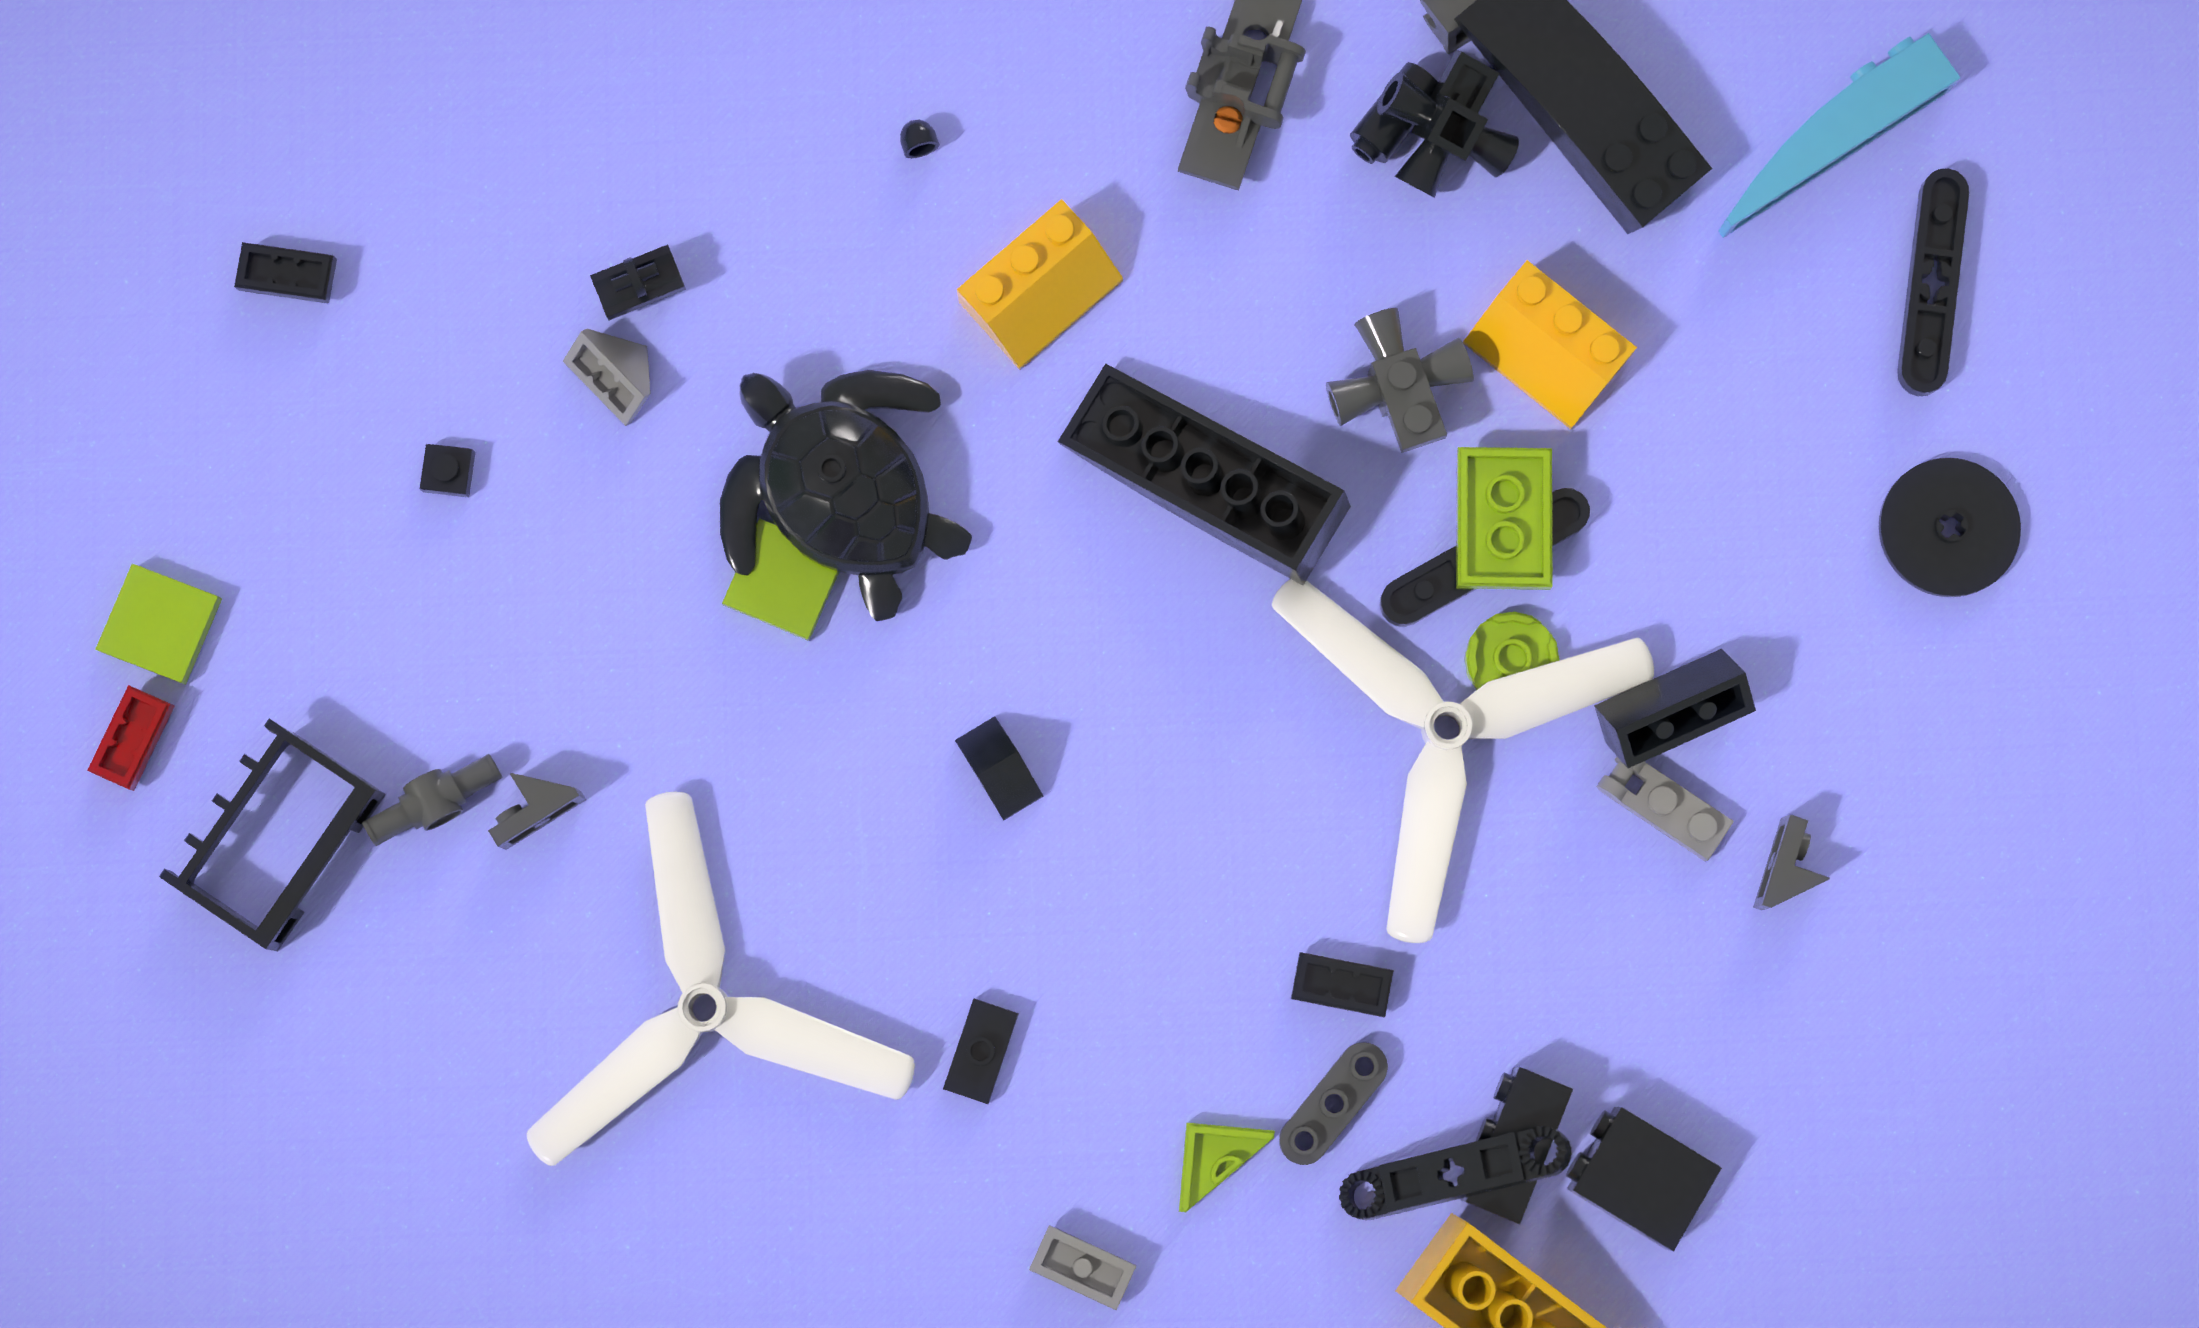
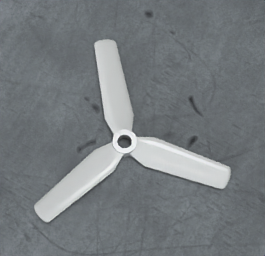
(1438, 776)
(696, 959)

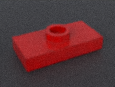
(131, 738)

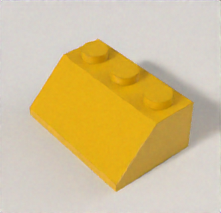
(1039, 284)
(1549, 344)

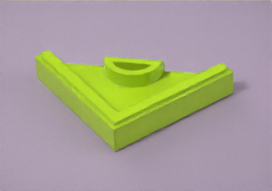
(1213, 1155)

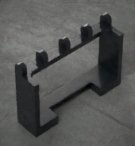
(285, 911)

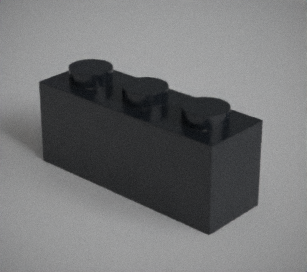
(1675, 708)
(1524, 1104)

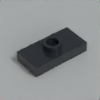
(285, 272)
(1342, 984)
(980, 1051)

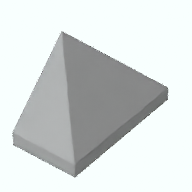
(612, 370)

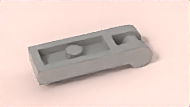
(1668, 808)

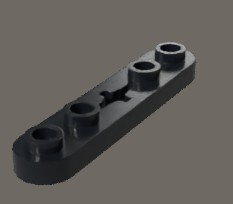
(1929, 327)
(1434, 582)

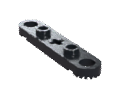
(1486, 1164)

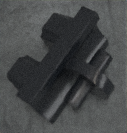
(638, 282)

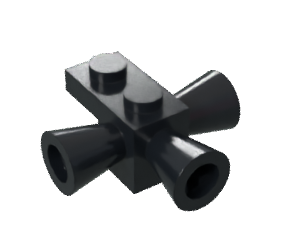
(1448, 122)

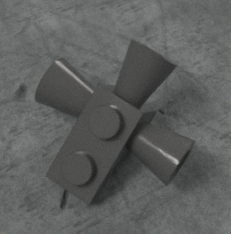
(1400, 382)

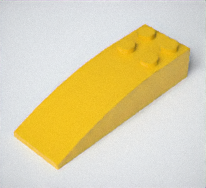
(1477, 1284)

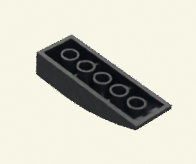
(1587, 104)
(1206, 474)

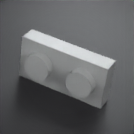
(1082, 1267)

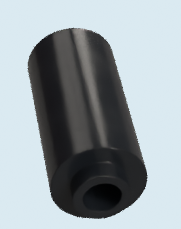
(1378, 135)

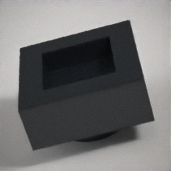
(447, 470)

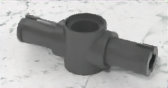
(432, 800)

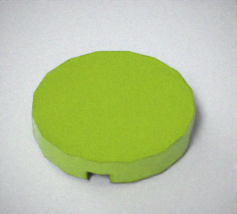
(1508, 646)

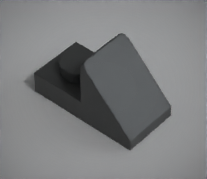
(545, 804)
(1781, 877)

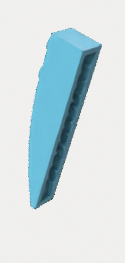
(1848, 122)

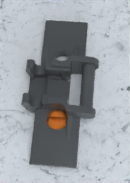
(1224, 83)

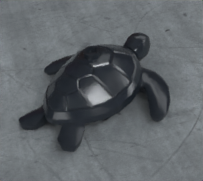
(838, 483)

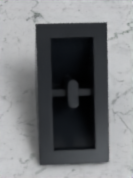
(999, 768)

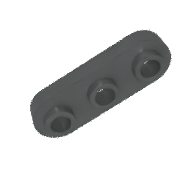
(1316, 1119)

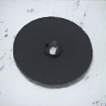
(1913, 529)

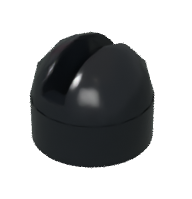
(918, 139)

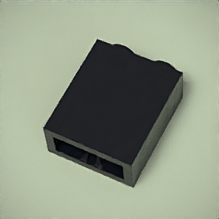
(1642, 1177)

